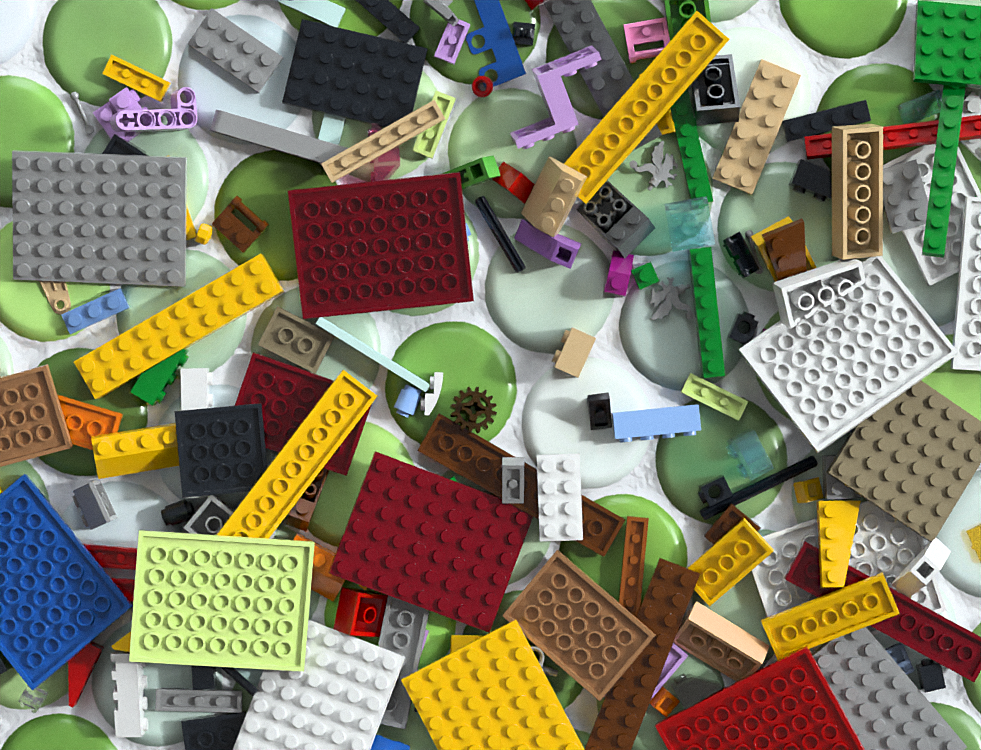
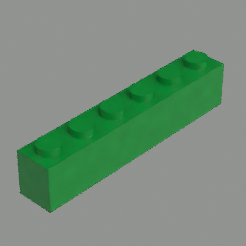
(706, 312)

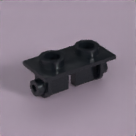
(741, 254)

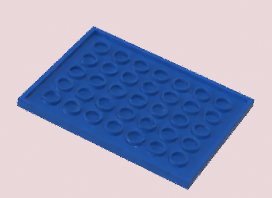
(49, 587)

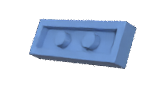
(95, 311)

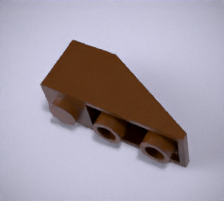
(303, 510)

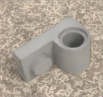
(512, 479)

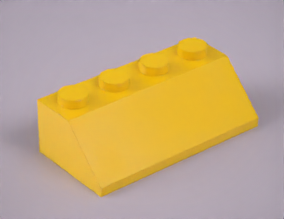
(135, 450)

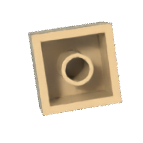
(574, 352)

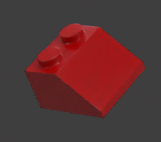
(360, 612)

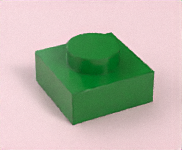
(645, 275)

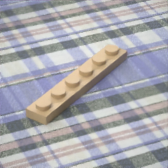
(383, 141)

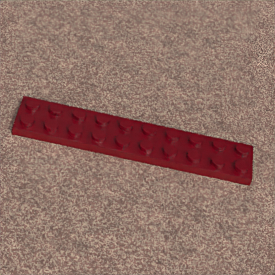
(914, 626)

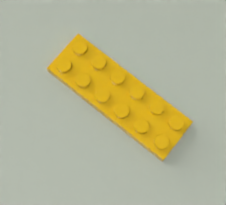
(830, 616)

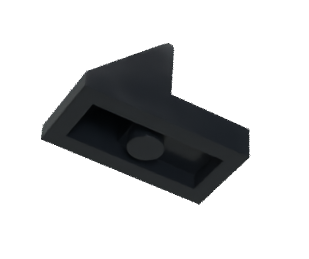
(599, 411)

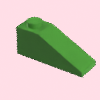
(477, 171)

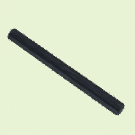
(760, 486)

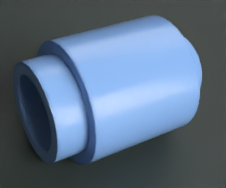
(407, 401)

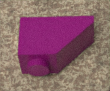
(618, 274)

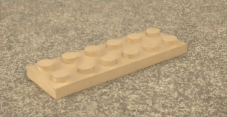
(757, 126)

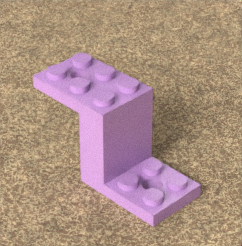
(555, 97)

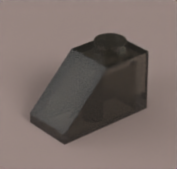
(694, 689)

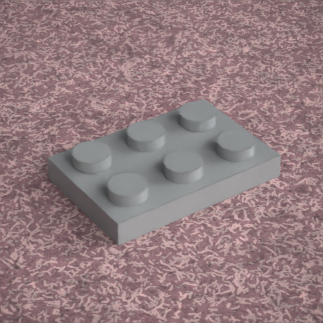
(904, 196)

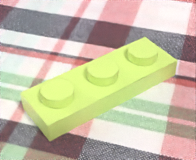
(428, 140)
(714, 396)

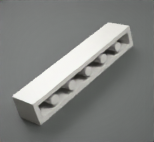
(196, 392)

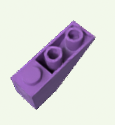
(556, 249)

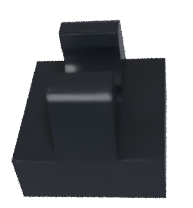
(523, 33)

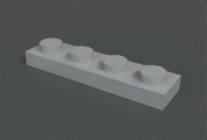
(199, 700)

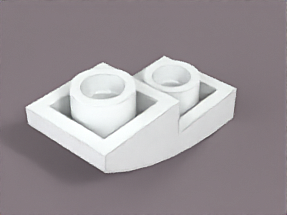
(430, 400)

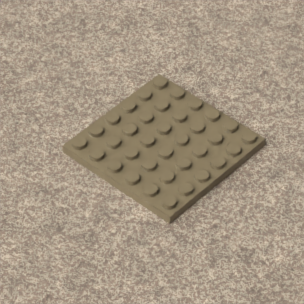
(912, 458)

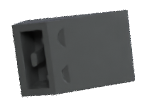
(616, 219)

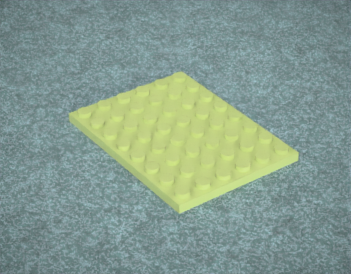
(221, 601)

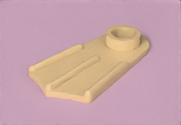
(55, 292)

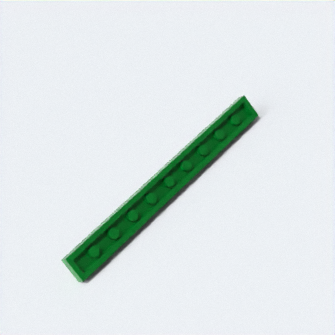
(943, 171)

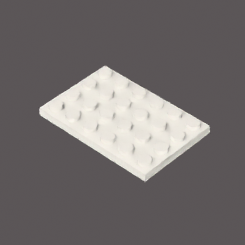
(964, 185)

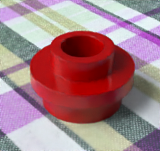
(476, 86)

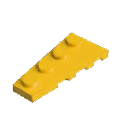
(835, 539)

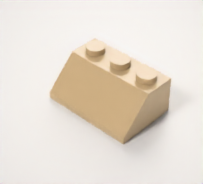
(553, 196)

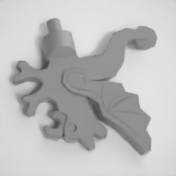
(658, 170)
(671, 294)

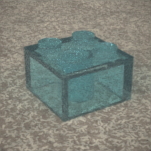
(689, 224)
(750, 455)

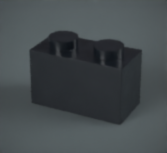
(812, 179)

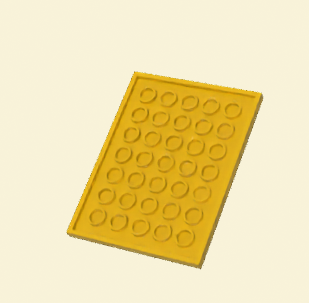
(491, 698)

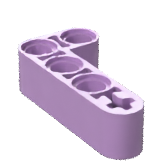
(153, 117)

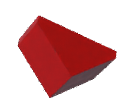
(514, 182)

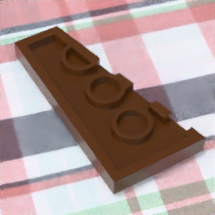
(787, 249)

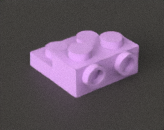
(121, 101)

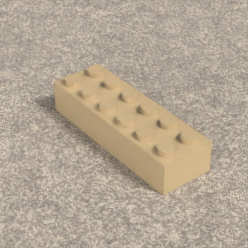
(857, 191)

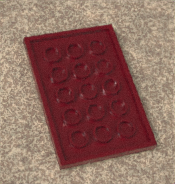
(286, 401)

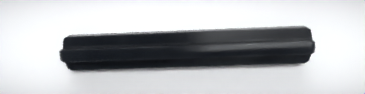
(500, 234)

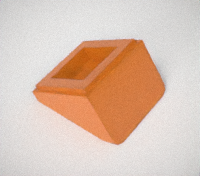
(664, 701)

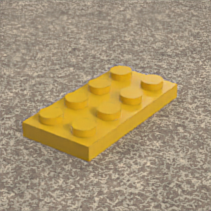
(729, 561)

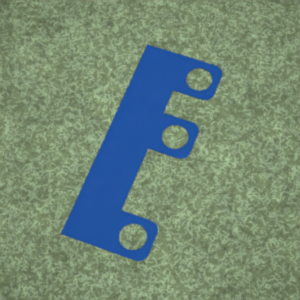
(499, 38)

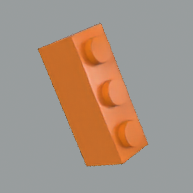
(323, 582)

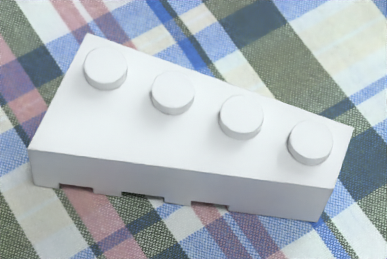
(129, 695)

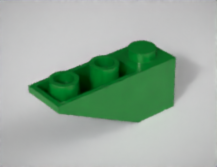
(154, 381)

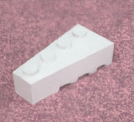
(817, 288)

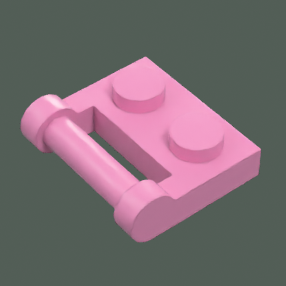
(644, 33)

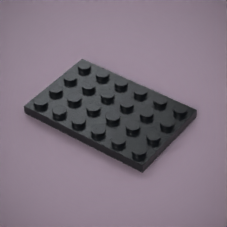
(353, 74)

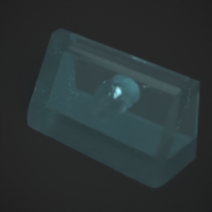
(921, 107)

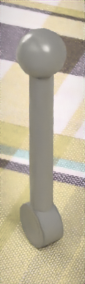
(89, 129)
(748, 234)

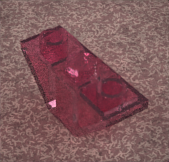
(388, 163)

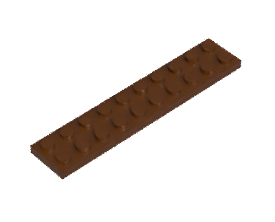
(482, 464)
(630, 696)

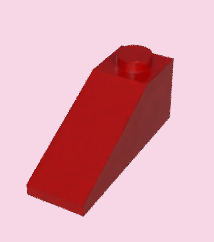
(80, 670)

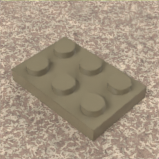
(296, 340)

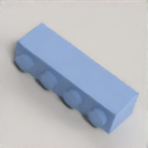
(656, 422)

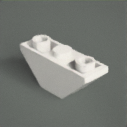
(922, 568)

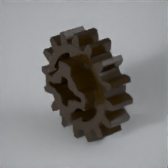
(464, 408)

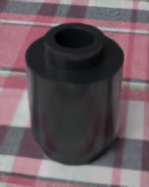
(177, 512)

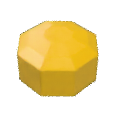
(204, 234)

